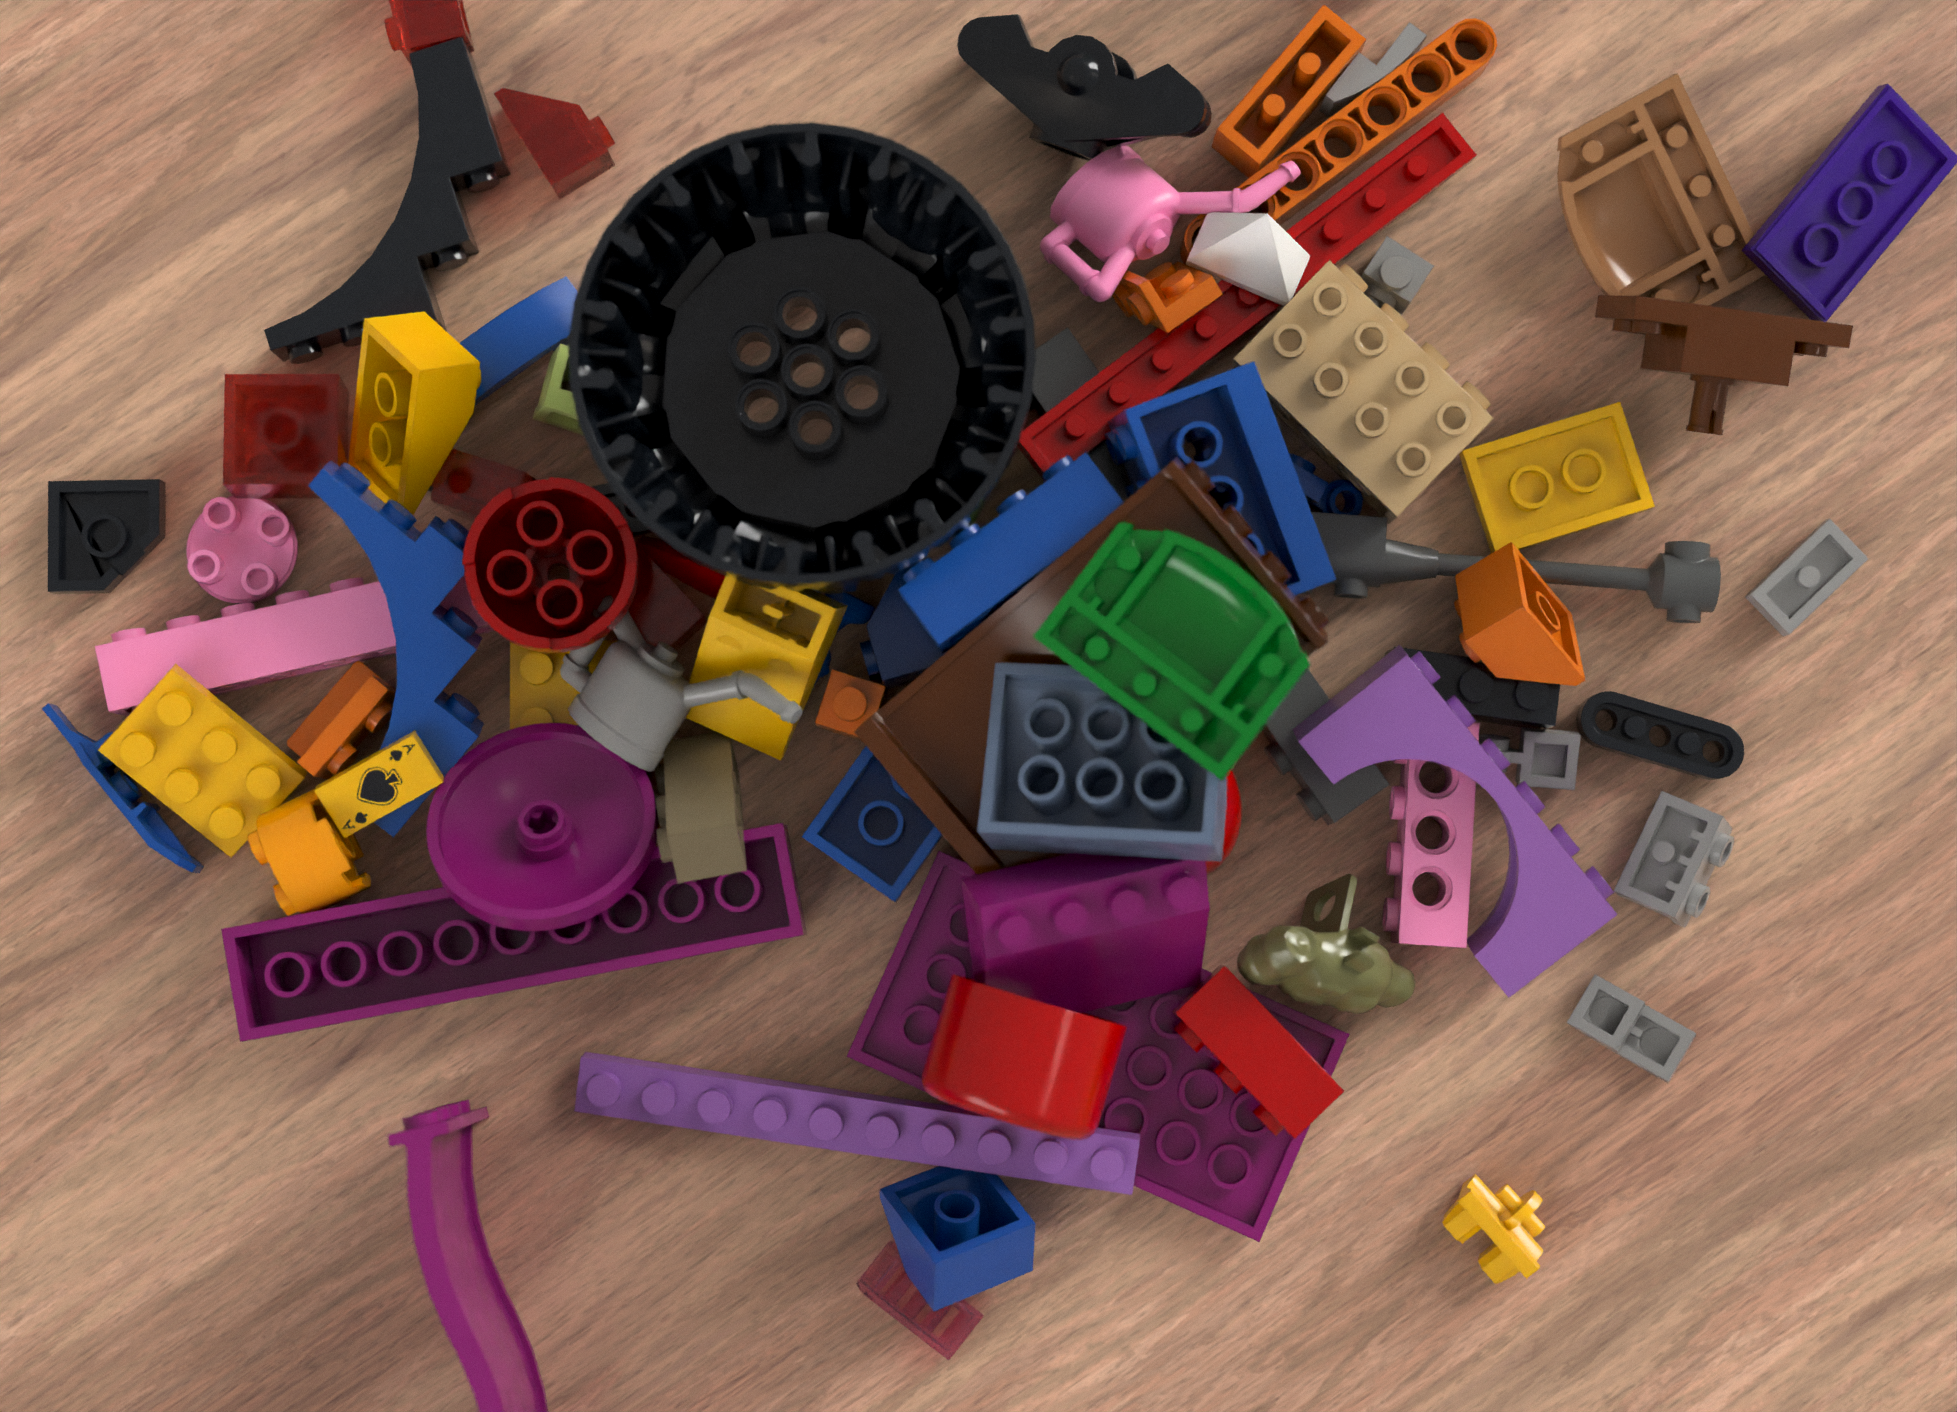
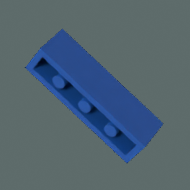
(1007, 552)

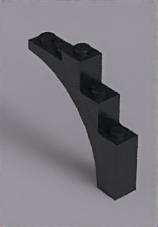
(453, 153)

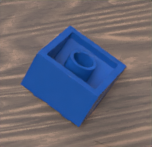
(958, 1232)

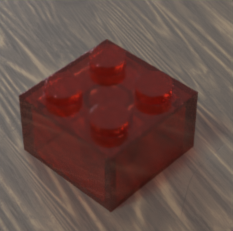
(282, 432)

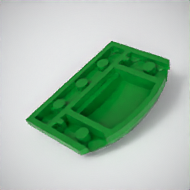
(1179, 641)

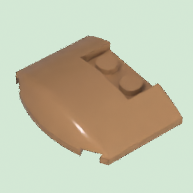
(1653, 202)

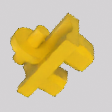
(1503, 1222)

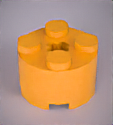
(307, 855)

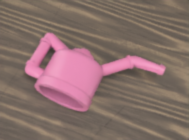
(1129, 213)

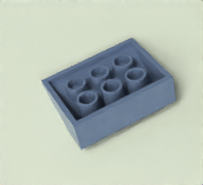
(1089, 775)

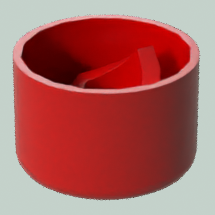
(1022, 1060)

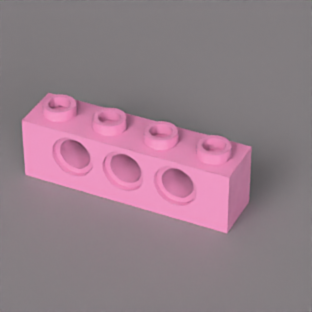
(1446, 919)

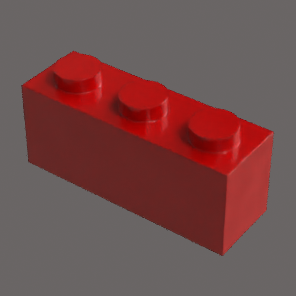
(1255, 1053)

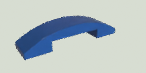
(522, 335)

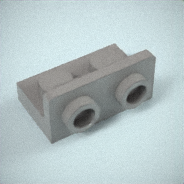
(1676, 859)

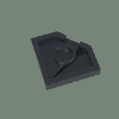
(101, 531)

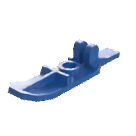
(124, 793)

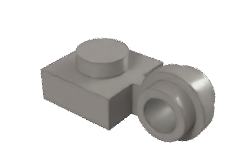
(1544, 756)

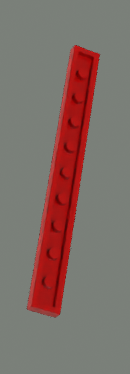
(1170, 358)

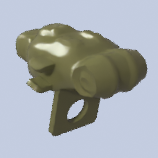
(1326, 960)

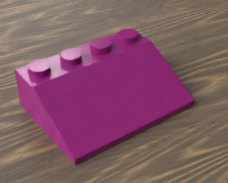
(1088, 928)

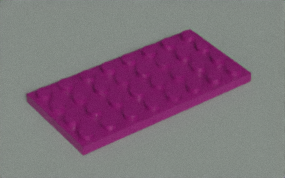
(1196, 1134)

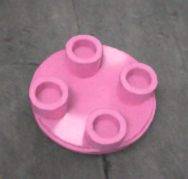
(241, 549)

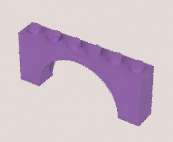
(1546, 895)

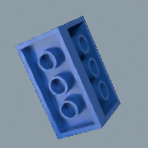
(1242, 456)

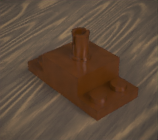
(1718, 346)

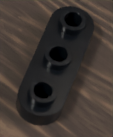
(1684, 735)

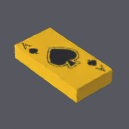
(379, 784)

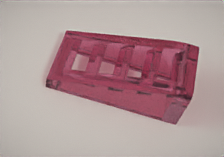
(877, 1277)

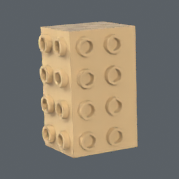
(1364, 390)

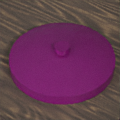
(541, 828)

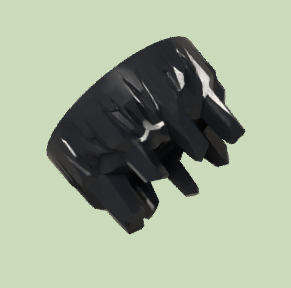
(719, 261)

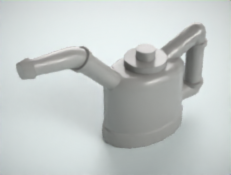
(641, 698)

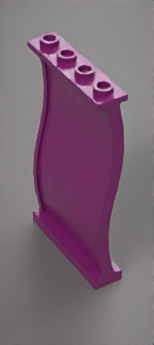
(459, 1262)

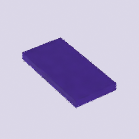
(1851, 204)

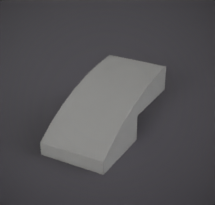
(1363, 73)
(1631, 1028)

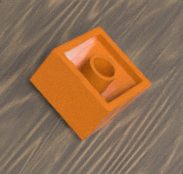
(1516, 621)

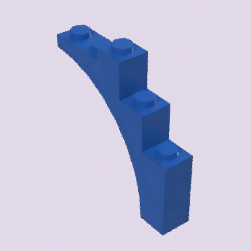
(430, 640)

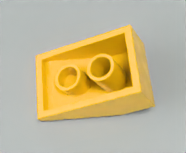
(409, 404)

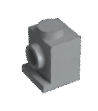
(1395, 275)

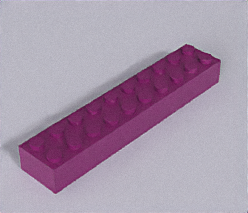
(433, 952)

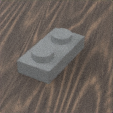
(1806, 577)

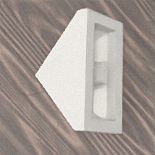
(1250, 254)

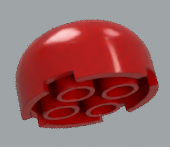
(553, 527)

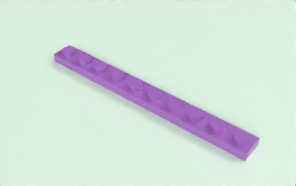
(850, 1122)

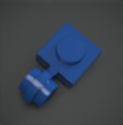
(1322, 493)

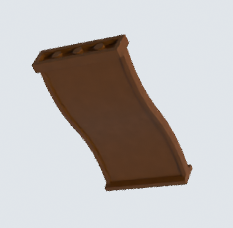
(939, 723)

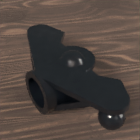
(1080, 90)

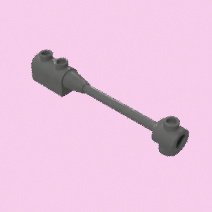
(1678, 580)

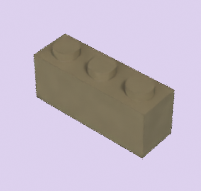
(700, 808)

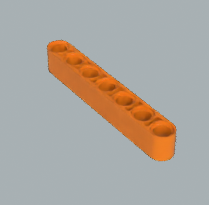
(1360, 132)

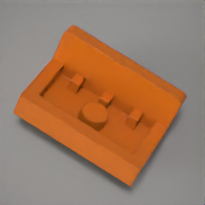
(342, 720)

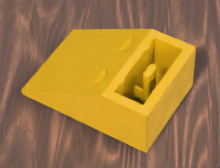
(773, 636)

